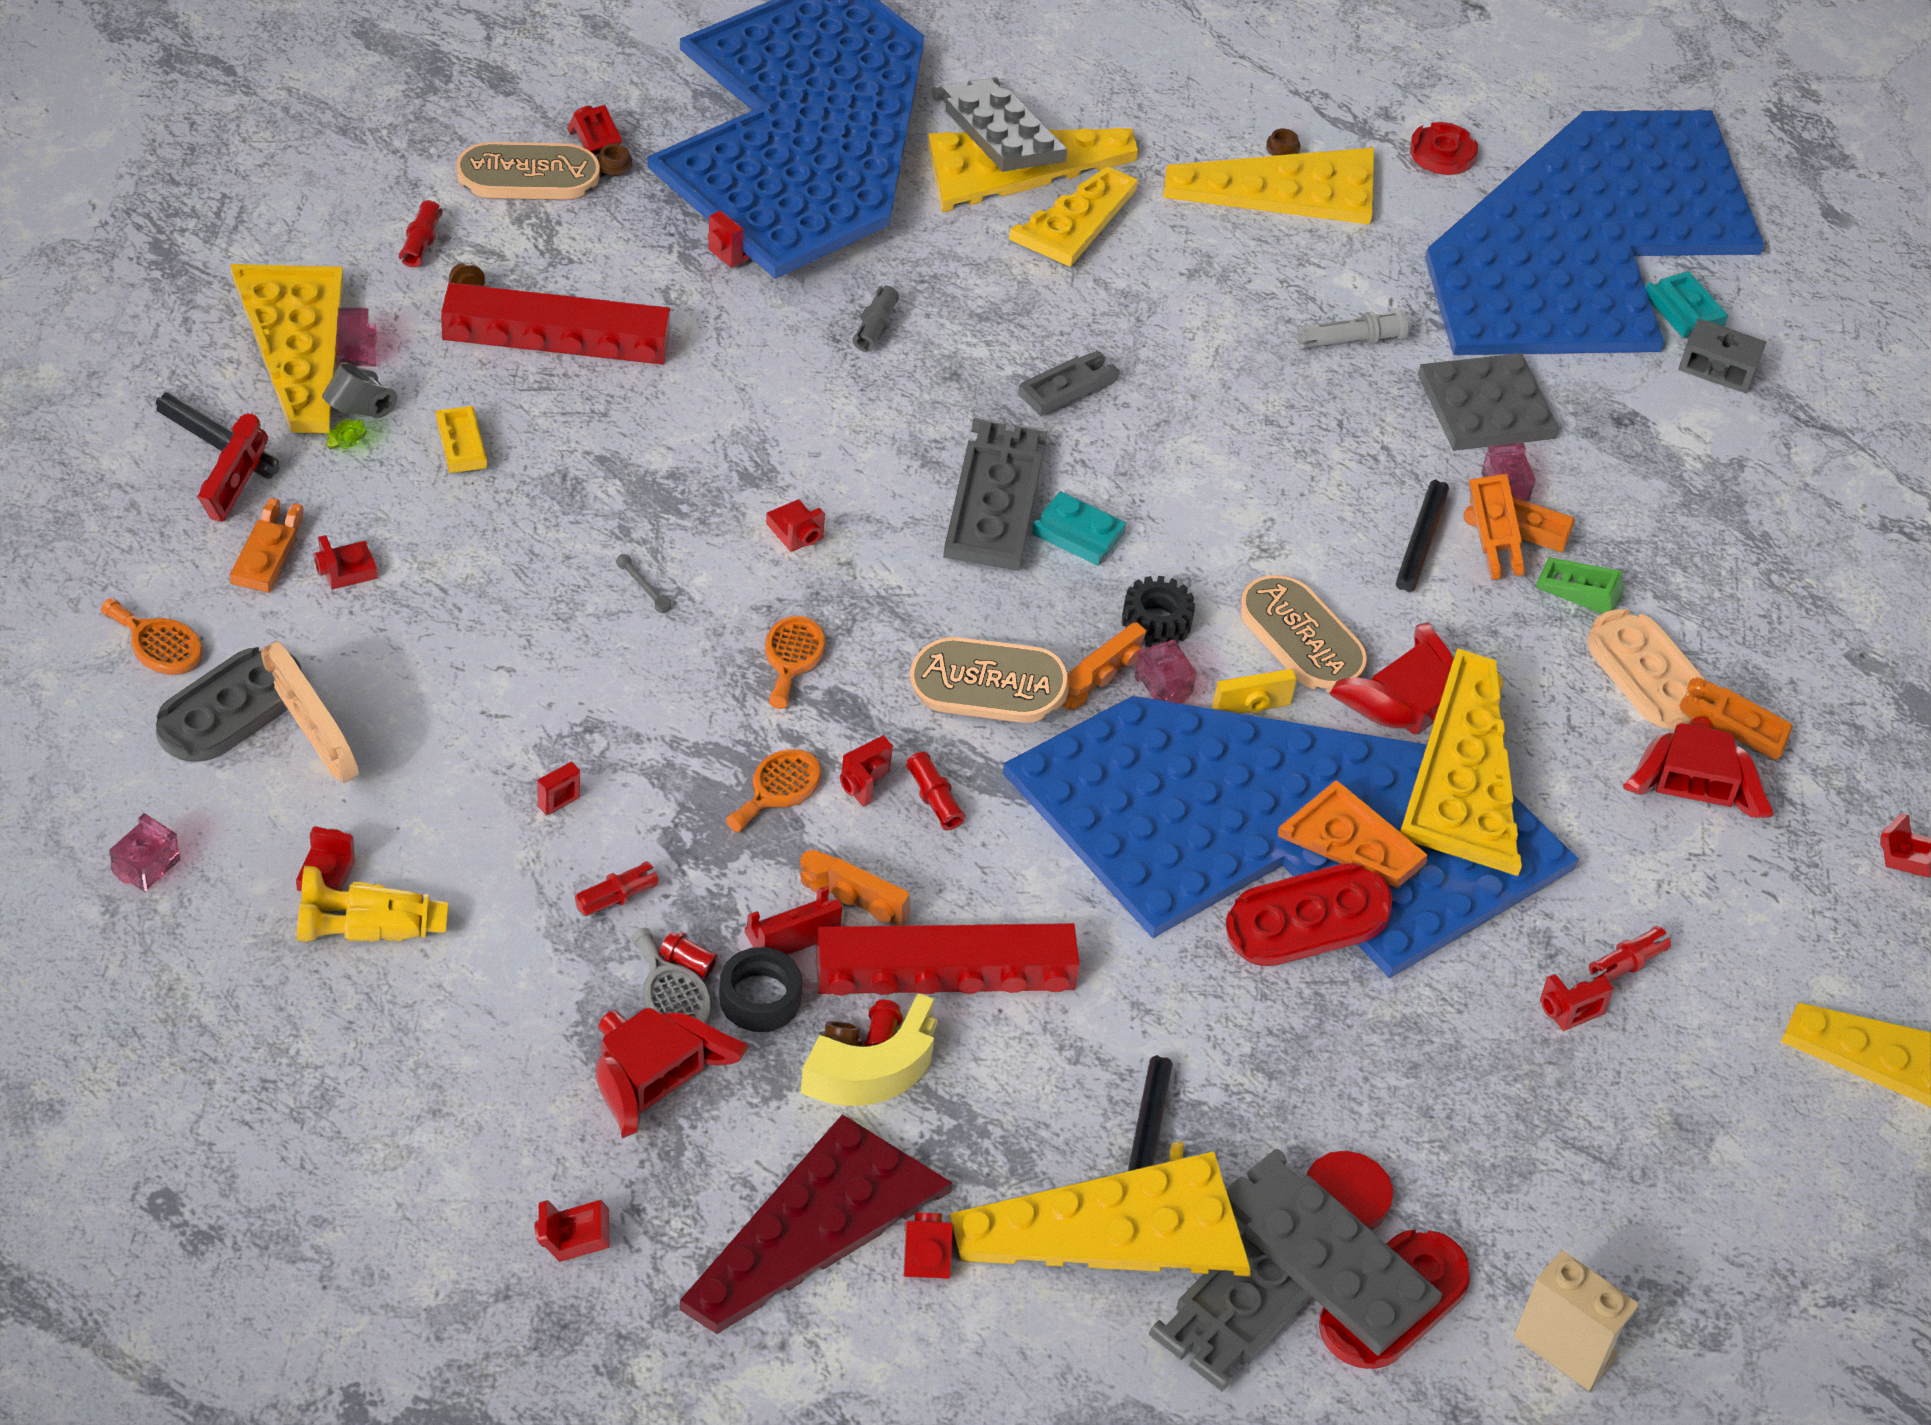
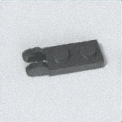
(1067, 382)

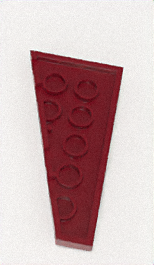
(819, 1214)

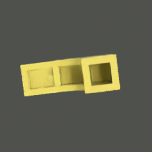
(873, 1073)

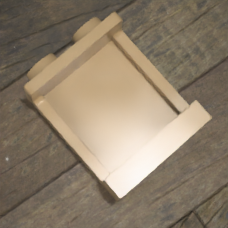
(1574, 1319)

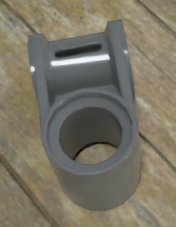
(359, 392)

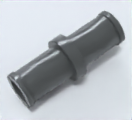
(875, 318)

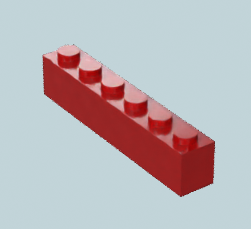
(555, 323)
(946, 958)

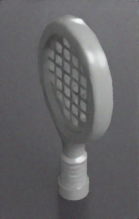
(644, 941)

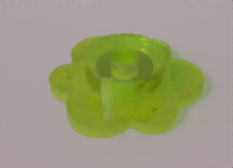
(346, 434)

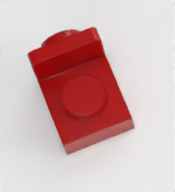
(594, 128)
(796, 524)
(345, 564)
(864, 767)
(332, 854)
(1577, 1005)

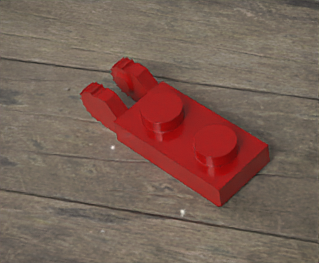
(233, 467)

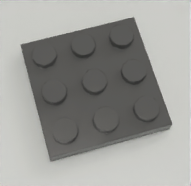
(1487, 401)

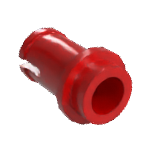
(688, 954)
(884, 1018)

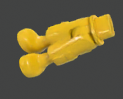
(370, 911)

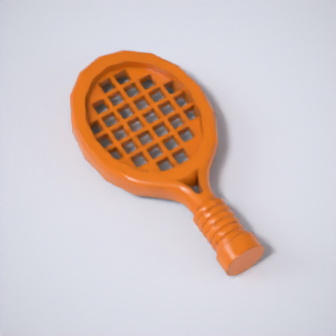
(141, 627)
(796, 666)
(765, 799)

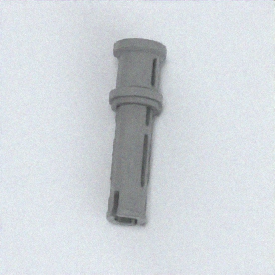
(1368, 328)

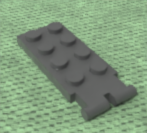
(1000, 124)
(995, 495)
(1330, 1253)
(1231, 1316)

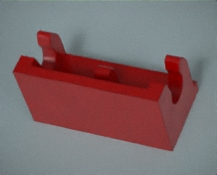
(796, 927)

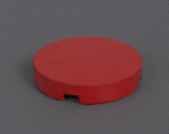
(1443, 148)
(1356, 1184)

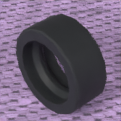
(760, 962)

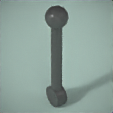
(662, 603)

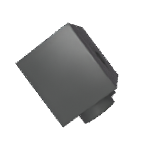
(1722, 355)

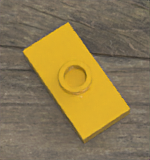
(461, 439)
(1255, 692)

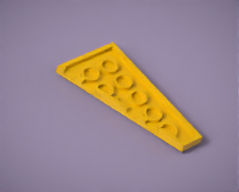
(295, 329)
(1464, 778)
(1124, 1221)

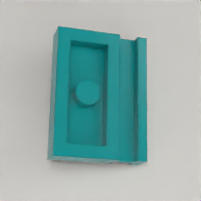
(1683, 301)
(1079, 528)

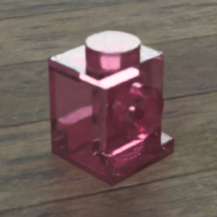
(356, 337)
(1511, 460)
(1168, 680)
(145, 853)

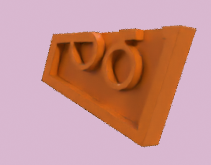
(1351, 832)

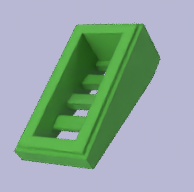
(1600, 596)

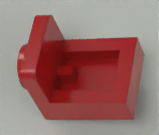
(726, 239)
(1904, 849)
(573, 1230)
(927, 1247)

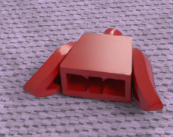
(1406, 690)
(1701, 767)
(653, 1057)

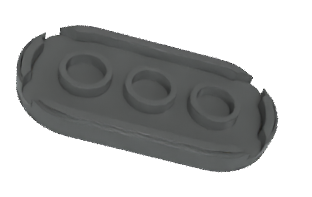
(220, 708)

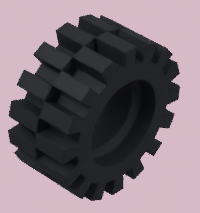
(1161, 596)

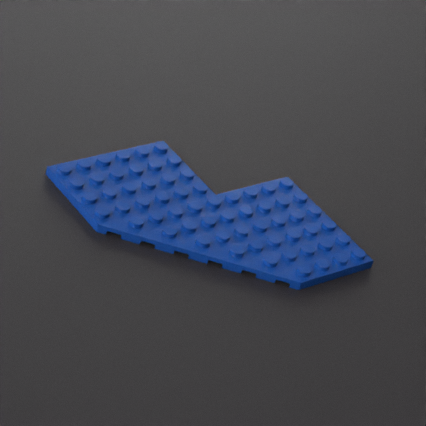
(826, 119)
(1555, 244)
(1189, 807)

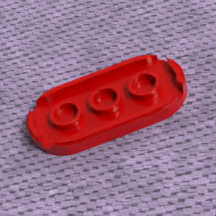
(1309, 914)
(1440, 1263)

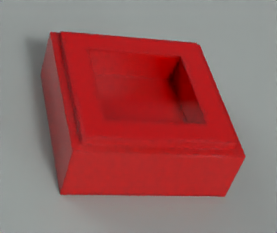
(558, 788)

